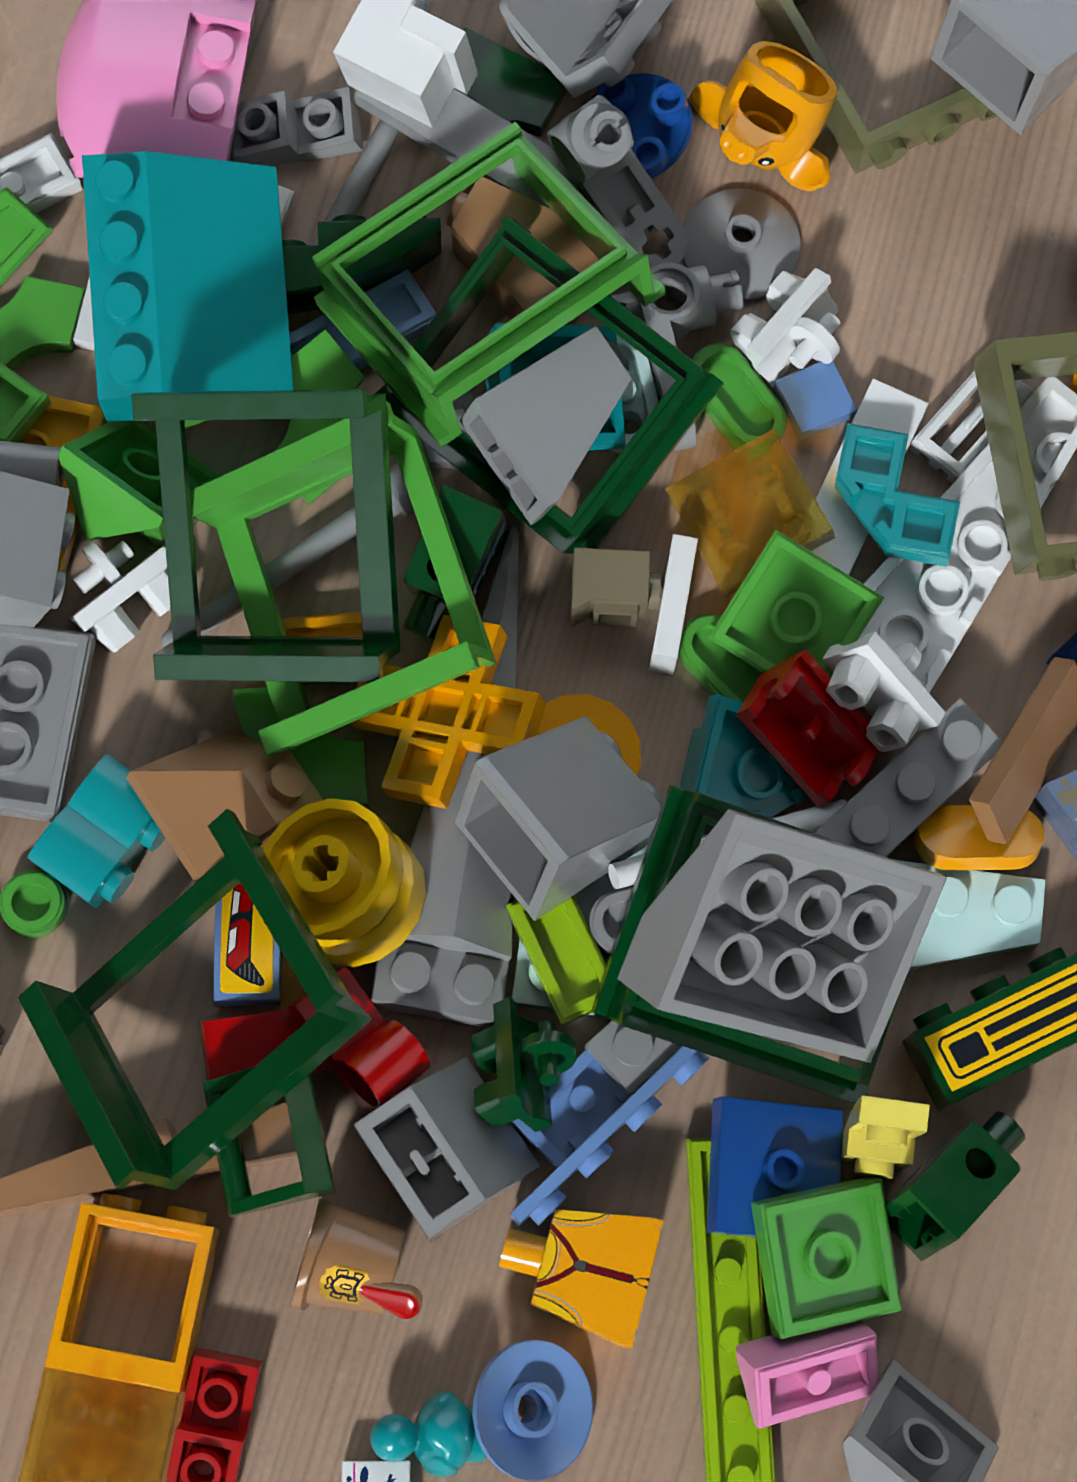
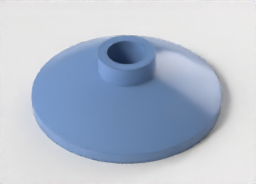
(555, 1416)

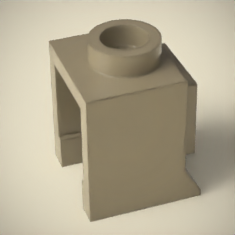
(612, 587)

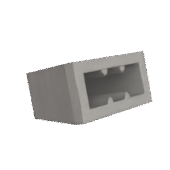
(547, 418)

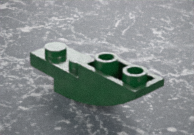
(406, 250)

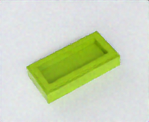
(562, 957)

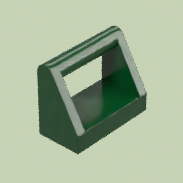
(309, 1144)

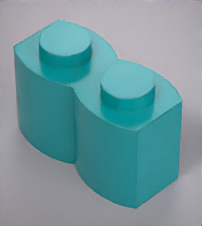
(98, 836)

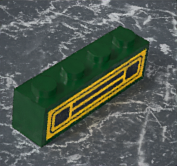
(998, 1032)

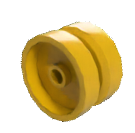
(348, 879)

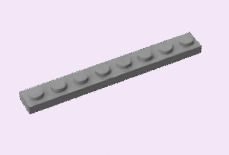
(871, 821)

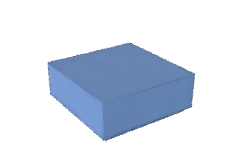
(815, 399)

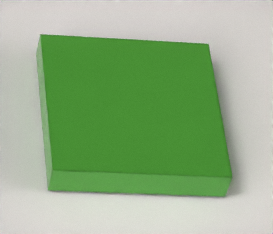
(793, 605)
(826, 1256)

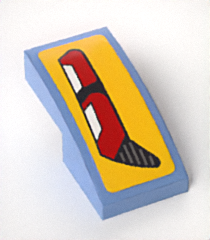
(244, 954)

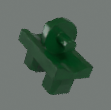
(526, 1062)

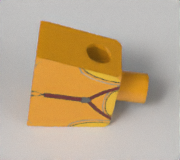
(589, 1269)

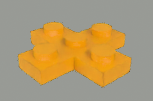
(449, 721)

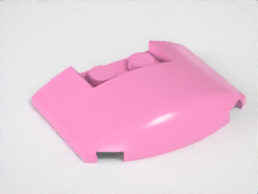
(153, 77)

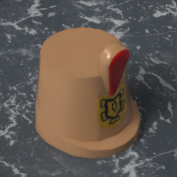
(353, 1265)

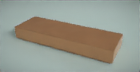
(1027, 752)

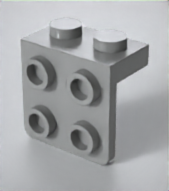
(585, 39)

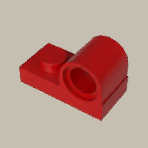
(375, 1060)

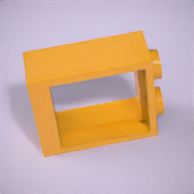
(123, 1214)

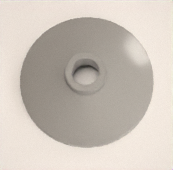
(758, 261)

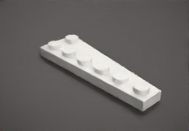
(938, 603)

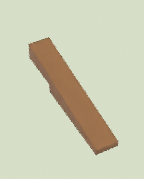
(84, 1177)

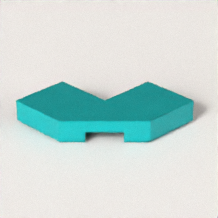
(898, 521)

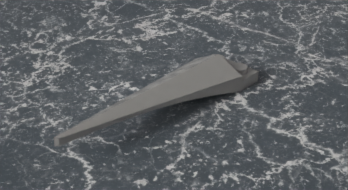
(463, 942)

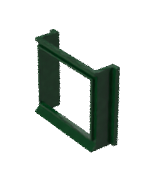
(643, 453)
(278, 657)
(670, 846)
(96, 1077)

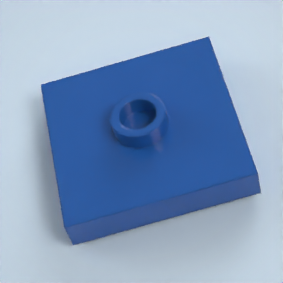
(767, 1153)

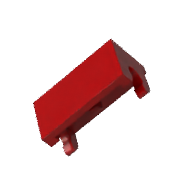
(807, 728)

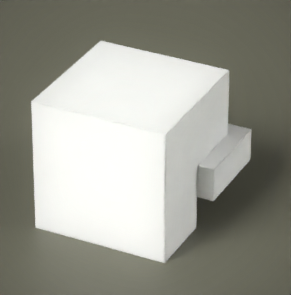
(405, 57)

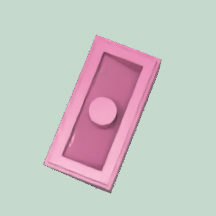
(808, 1371)

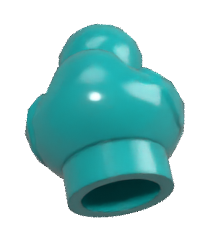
(440, 1436)

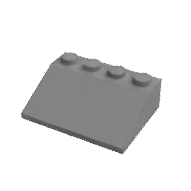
(783, 936)

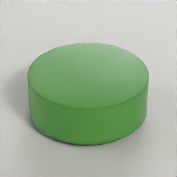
(33, 904)

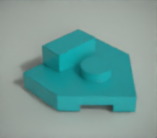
(734, 765)

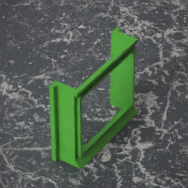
(431, 393)
(290, 474)

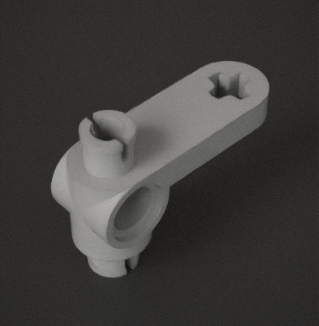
(598, 157)
(700, 300)

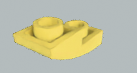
(882, 1135)

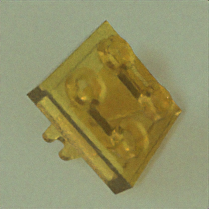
(742, 502)
(98, 1430)

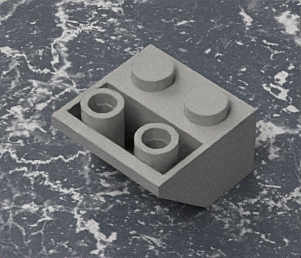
(442, 1151)

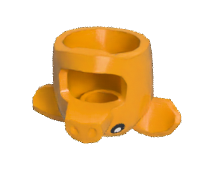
(772, 113)

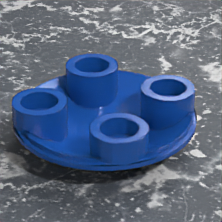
(657, 117)

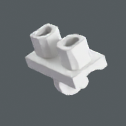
(796, 331)
(103, 614)
(884, 683)

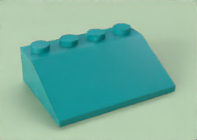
(184, 277)

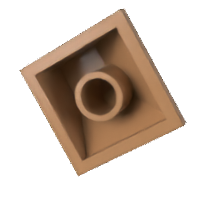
(215, 775)

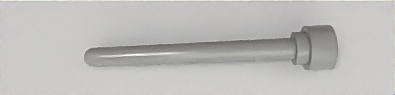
(299, 558)

